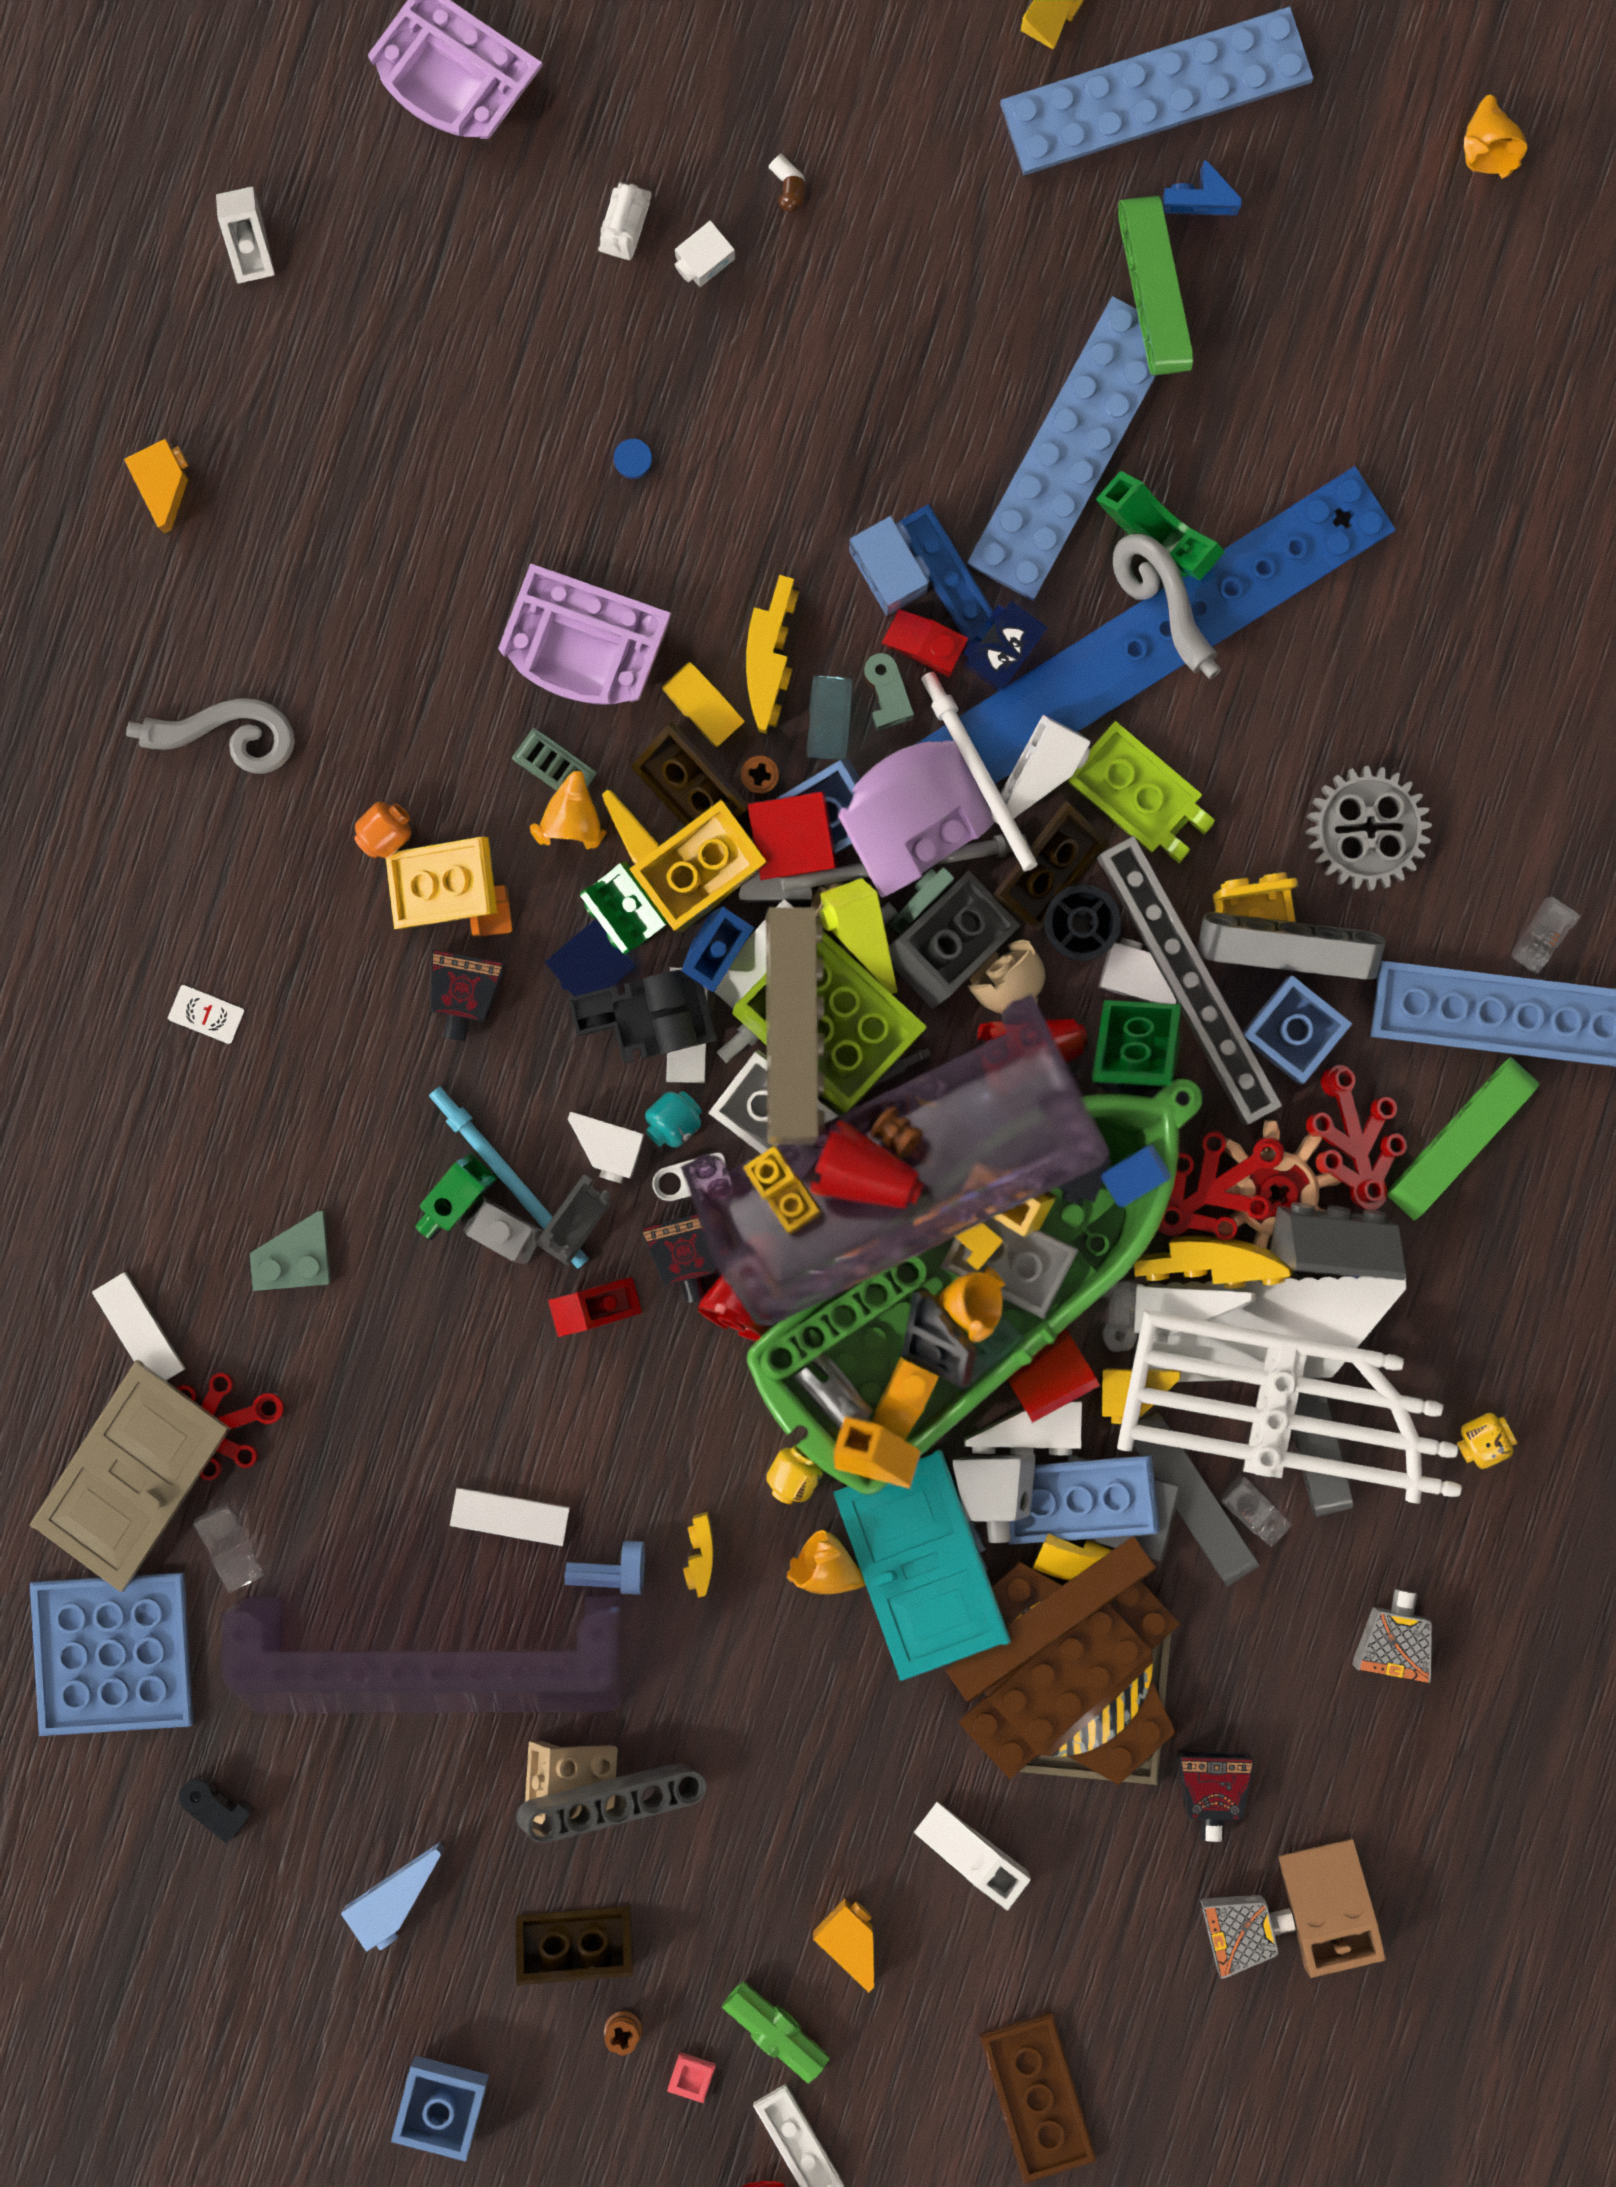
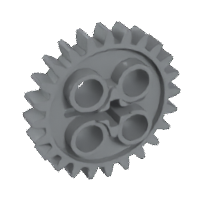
(1366, 794)

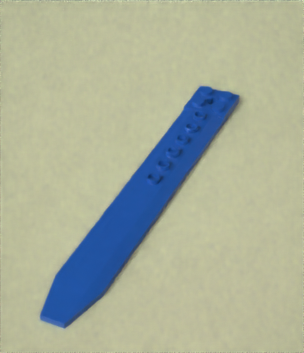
(1139, 644)

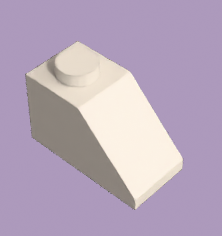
(244, 234)
(1134, 974)
(608, 1146)

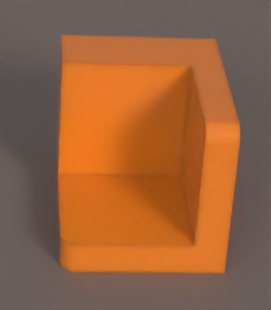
(494, 923)

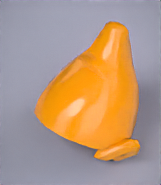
(1493, 140)
(570, 815)
(974, 1302)
(825, 1566)

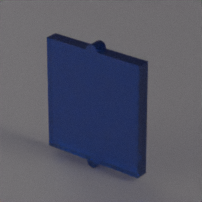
(589, 962)

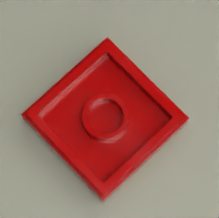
(793, 835)
(1053, 1377)

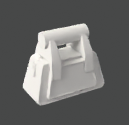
(624, 220)

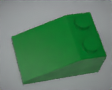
(1138, 1043)

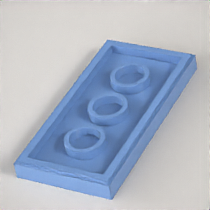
(1090, 1500)

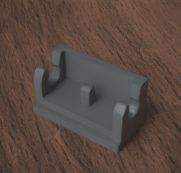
(574, 1221)

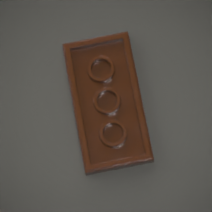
(1037, 2097)

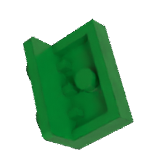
(623, 909)

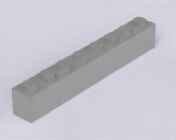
(1189, 981)

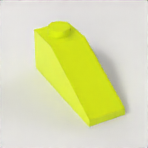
(857, 921)

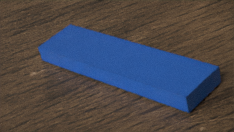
(948, 573)

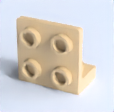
(564, 1768)

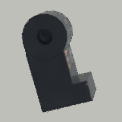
(213, 1809)

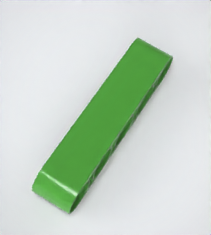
(1155, 285)
(1462, 1138)
(826, 1325)

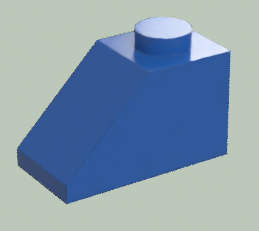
(716, 947)

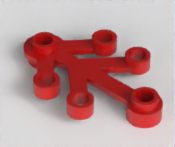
(1356, 1142)
(1213, 1190)
(235, 1420)

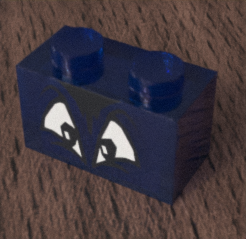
(1004, 646)

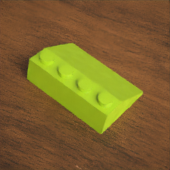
(860, 1025)

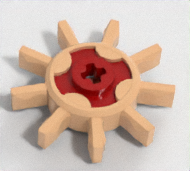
(1292, 1174)

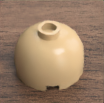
(1008, 977)

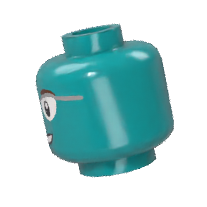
(673, 1119)

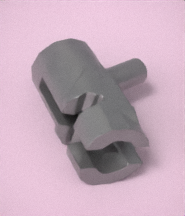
(837, 1395)

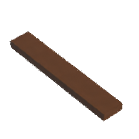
(1053, 1618)

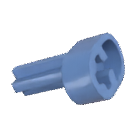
(627, 1576)

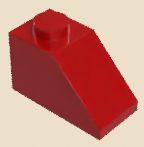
(925, 642)
(595, 1306)

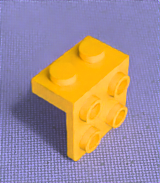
(1264, 900)

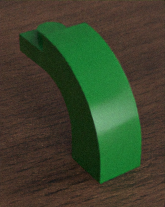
(1141, 513)

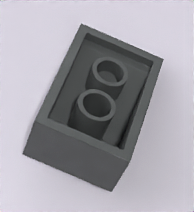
(951, 940)

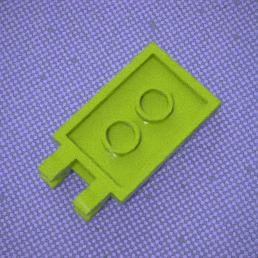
(1140, 792)

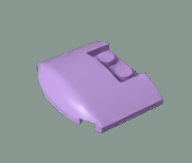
(451, 68)
(582, 638)
(914, 813)

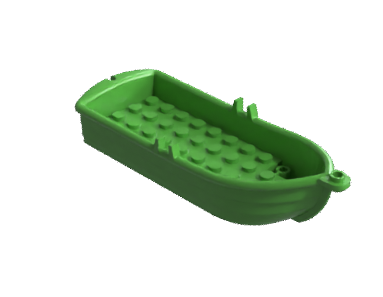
(1107, 1246)

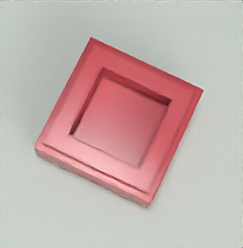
(691, 2077)

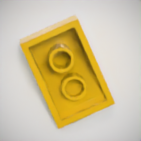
(698, 867)

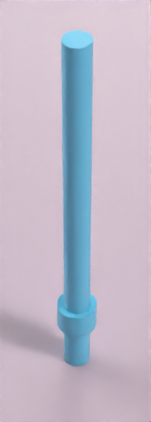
(460, 1121)

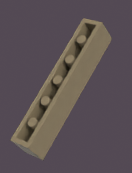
(792, 1026)

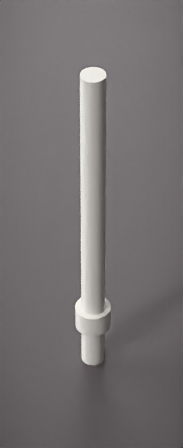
(946, 710)

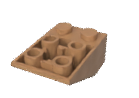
(1331, 1908)

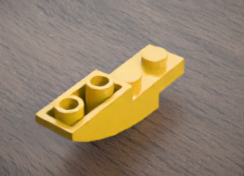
(764, 667)
(1229, 1260)

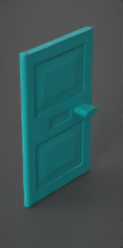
(923, 1570)

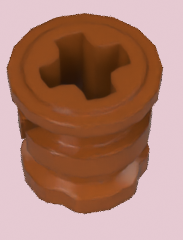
(753, 765)
(897, 1132)
(628, 2022)

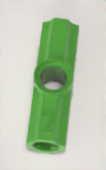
(776, 2031)

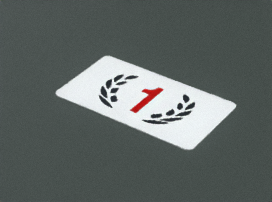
(205, 1014)

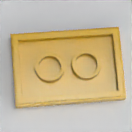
(441, 883)

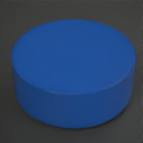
(632, 458)

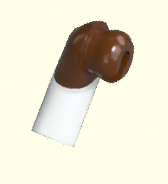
(793, 183)

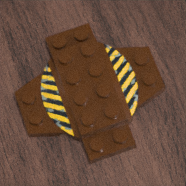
(1082, 1693)

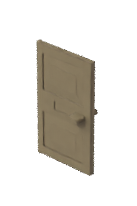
(129, 1476)

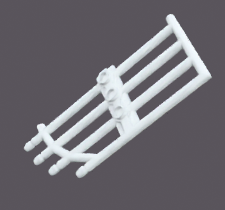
(1276, 1406)

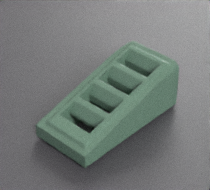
(528, 746)

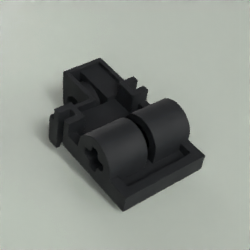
(653, 1016)

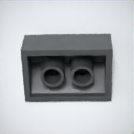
(1338, 1241)

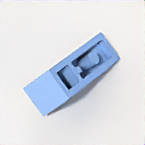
(383, 1908)

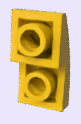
(702, 704)
(782, 1190)
(1065, 1559)
(700, 1565)

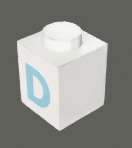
(703, 255)

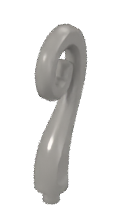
(1186, 635)
(174, 734)

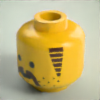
(1487, 1441)
(793, 1476)

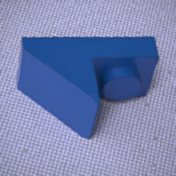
(1212, 198)
(1135, 1176)

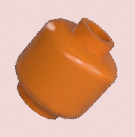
(383, 830)

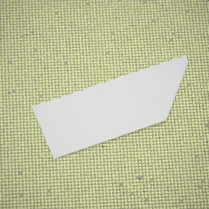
(1308, 1309)

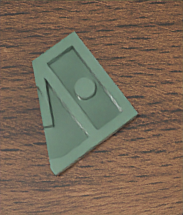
(928, 889)
(293, 1257)

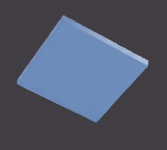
(111, 1654)

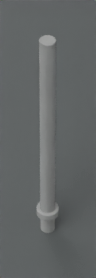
(998, 846)

